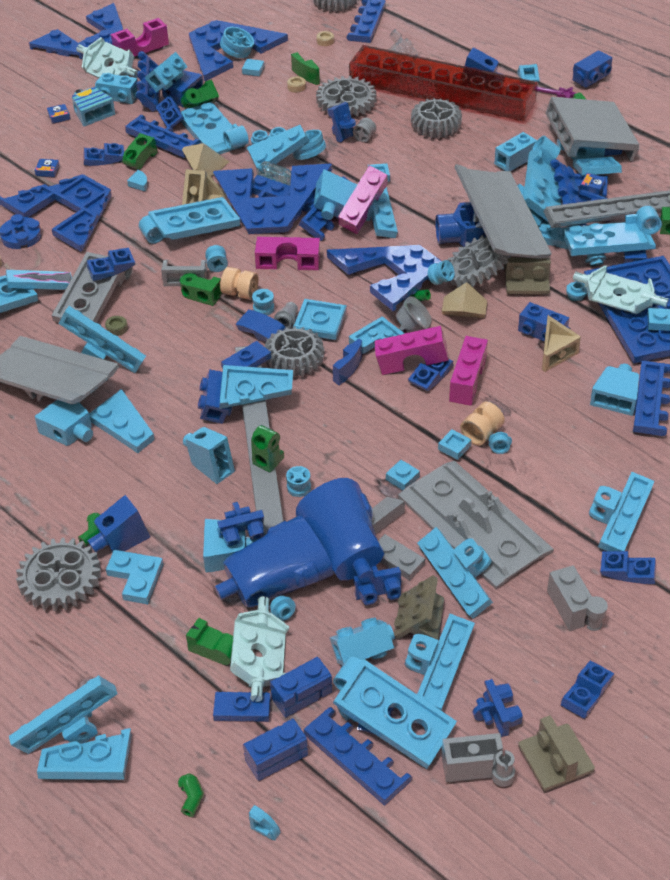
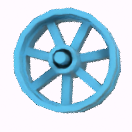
(237, 42)
(312, 147)

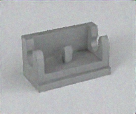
(172, 274)

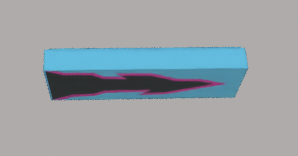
(38, 279)

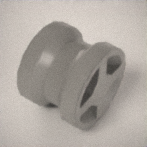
(364, 130)

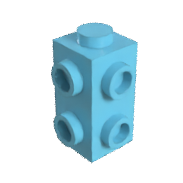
(165, 72)
(118, 87)
(514, 152)
(366, 641)

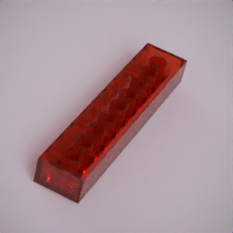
(436, 79)

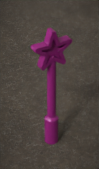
(562, 92)

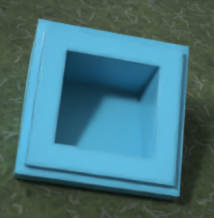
(529, 72)

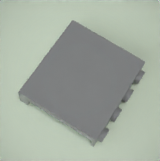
(590, 125)

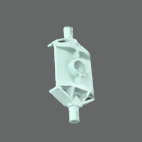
(100, 54)
(604, 286)
(261, 632)

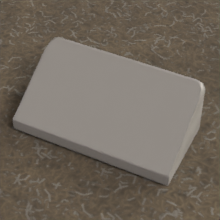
(386, 512)

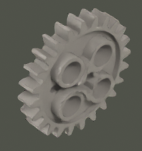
(356, 93)
(474, 266)
(58, 574)

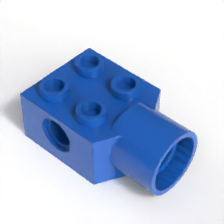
(458, 226)

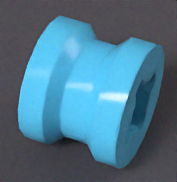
(212, 254)
(441, 272)
(263, 301)
(298, 481)

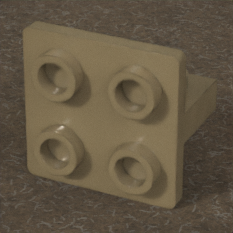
(527, 275)
(420, 610)
(555, 754)

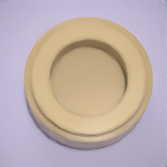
(325, 38)
(296, 84)

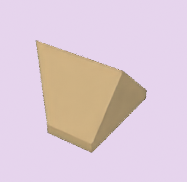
(204, 158)
(200, 187)
(465, 302)
(559, 344)

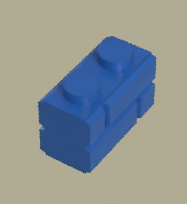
(301, 686)
(275, 749)

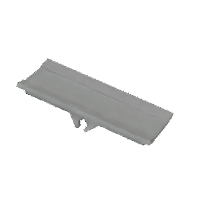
(503, 213)
(53, 370)
(466, 510)

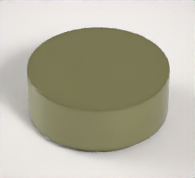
(116, 325)

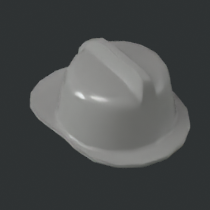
(413, 316)

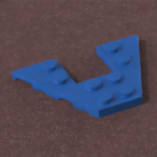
(207, 39)
(57, 42)
(78, 193)
(269, 213)
(408, 261)

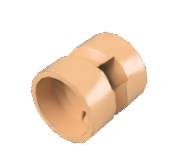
(238, 282)
(482, 423)

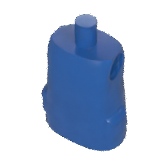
(344, 527)
(276, 564)

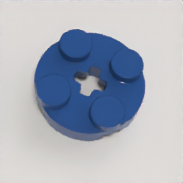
(20, 232)

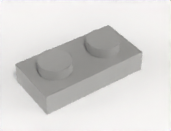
(400, 556)

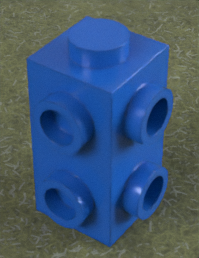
(592, 68)
(534, 320)
(210, 399)

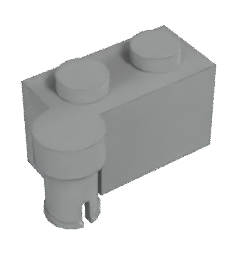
(575, 600)
(477, 759)

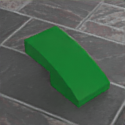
(305, 69)

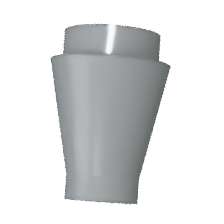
(287, 315)

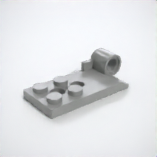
(94, 300)

